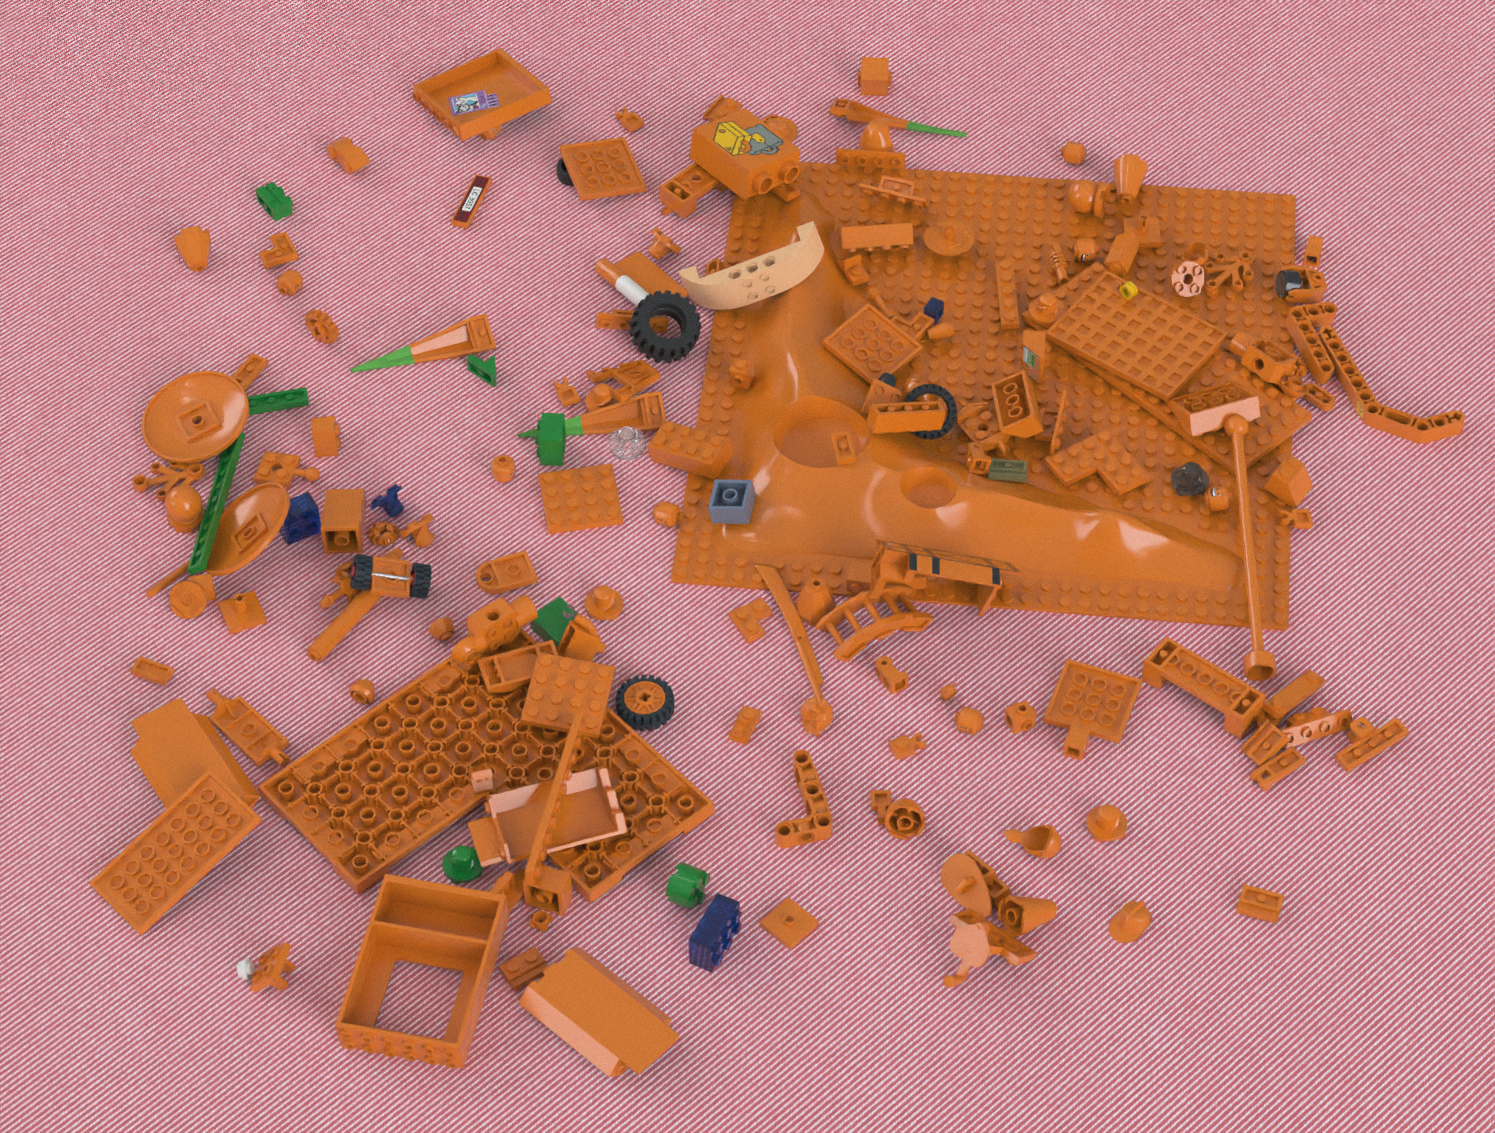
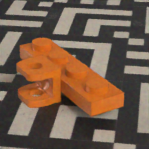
(1369, 742)

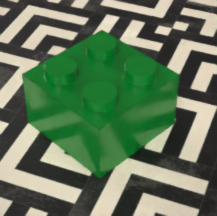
(551, 439)

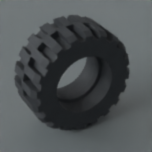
(674, 307)

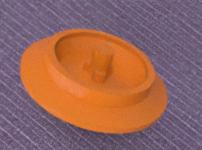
(949, 238)

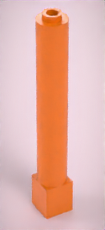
(343, 623)

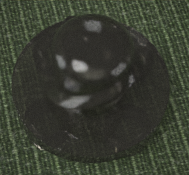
(1189, 479)

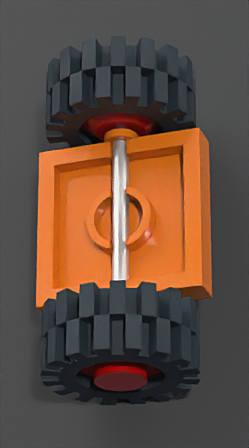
(390, 577)

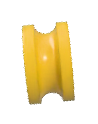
(1128, 290)

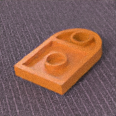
(506, 573)

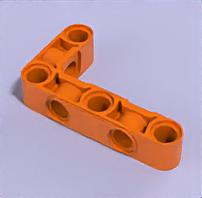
(819, 821)

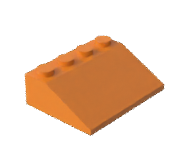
(1212, 406)

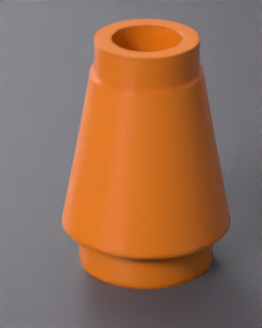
(941, 331)

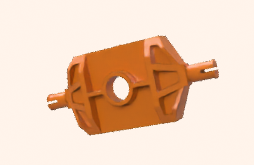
(978, 416)

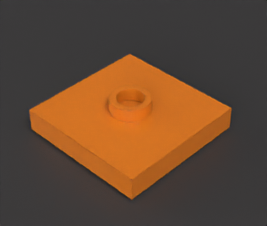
(789, 923)

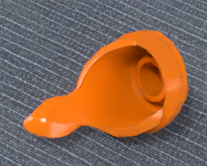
(1039, 841)

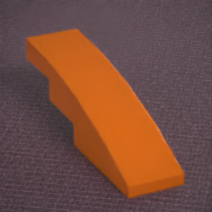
(997, 888)

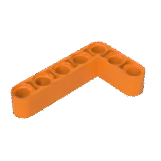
(1300, 325)

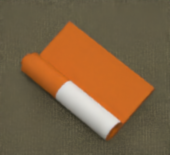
(637, 277)

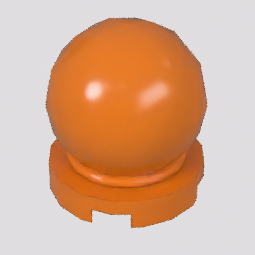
(1087, 197)
(184, 508)

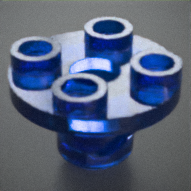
(390, 502)

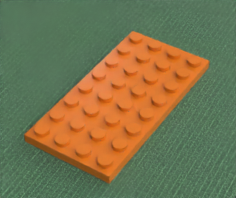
(175, 852)

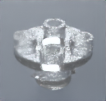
(627, 443)

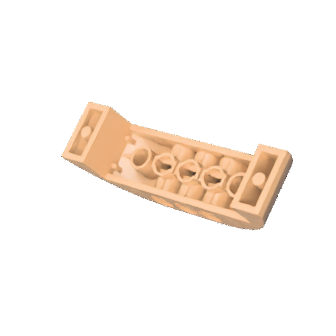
(758, 276)

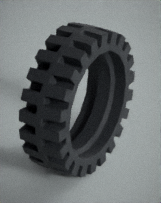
(948, 399)

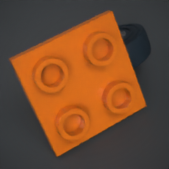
(883, 391)

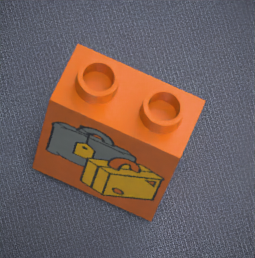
(745, 154)

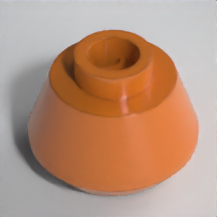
(442, 629)
(362, 691)

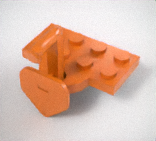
(976, 940)

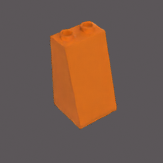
(343, 521)

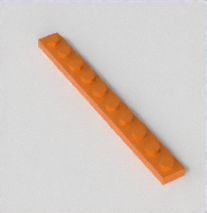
(554, 801)

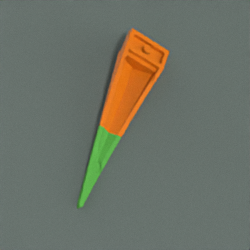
(862, 114)
(459, 340)
(640, 412)

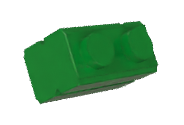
(274, 201)

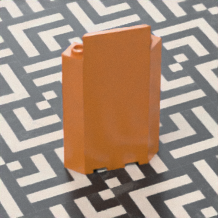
(180, 748)
(586, 815)
(599, 1014)

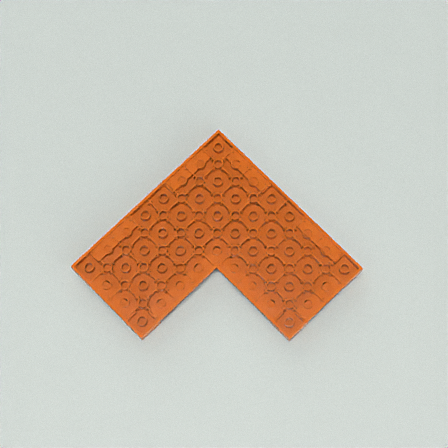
(405, 778)

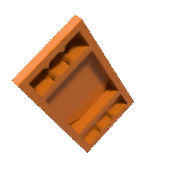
(512, 668)

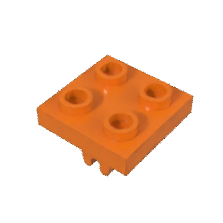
(270, 968)

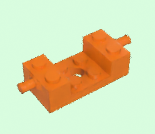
(682, 192)

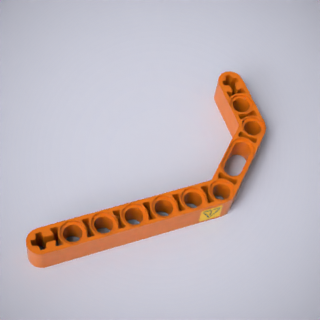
(1378, 415)

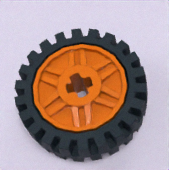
(645, 702)

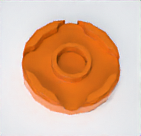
(188, 599)

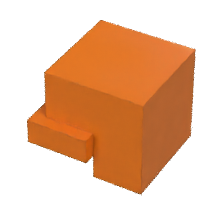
(874, 76)

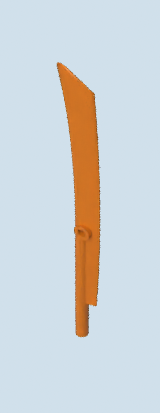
(783, 598)

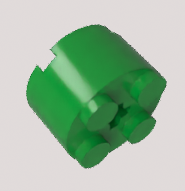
(687, 886)

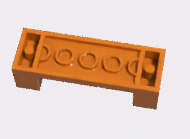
(1205, 681)

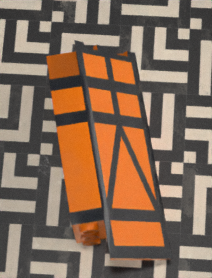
(903, 561)

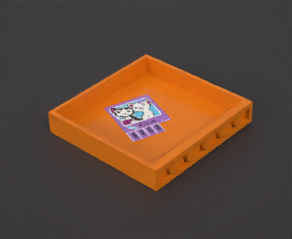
(481, 94)

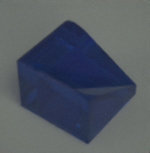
(934, 309)

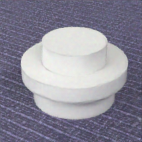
(245, 968)

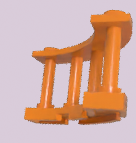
(882, 627)

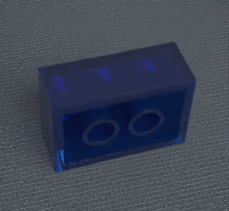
(715, 933)

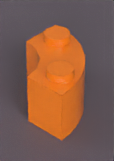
(347, 155)

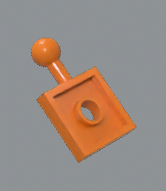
(289, 469)

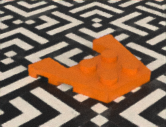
(632, 375)

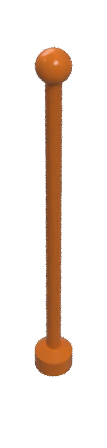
(1259, 663)

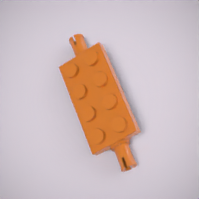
(247, 729)

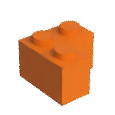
(325, 436)

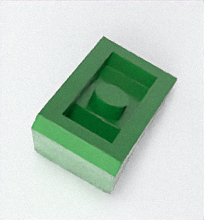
(483, 370)

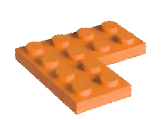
(1098, 454)

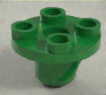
(462, 865)

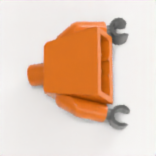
(580, 638)

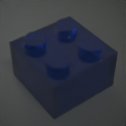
(301, 520)

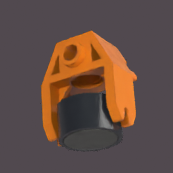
(1300, 284)

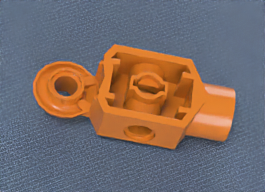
(1269, 362)
(493, 627)

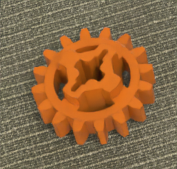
(321, 326)

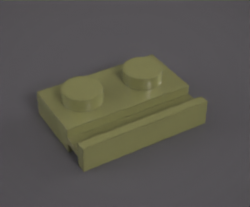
(1008, 470)

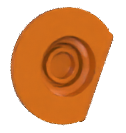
(783, 126)

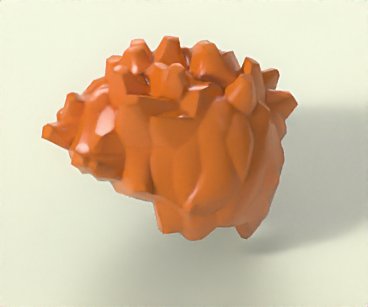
(816, 715)

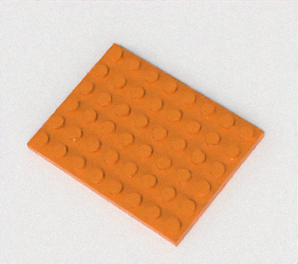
(1137, 337)

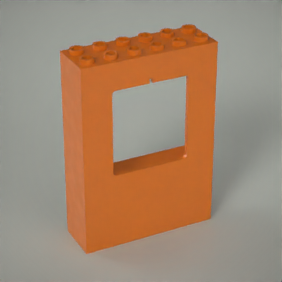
(455, 933)

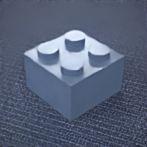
(732, 501)

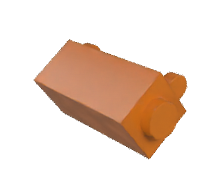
(1122, 254)

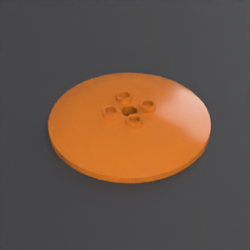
(196, 396)
(248, 527)

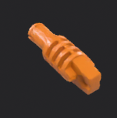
(1059, 264)

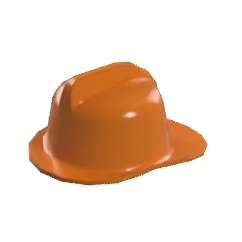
(1130, 922)

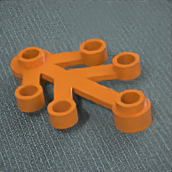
(1242, 259)
(190, 473)

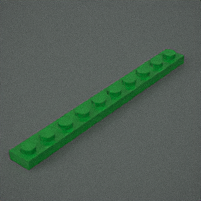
(215, 506)

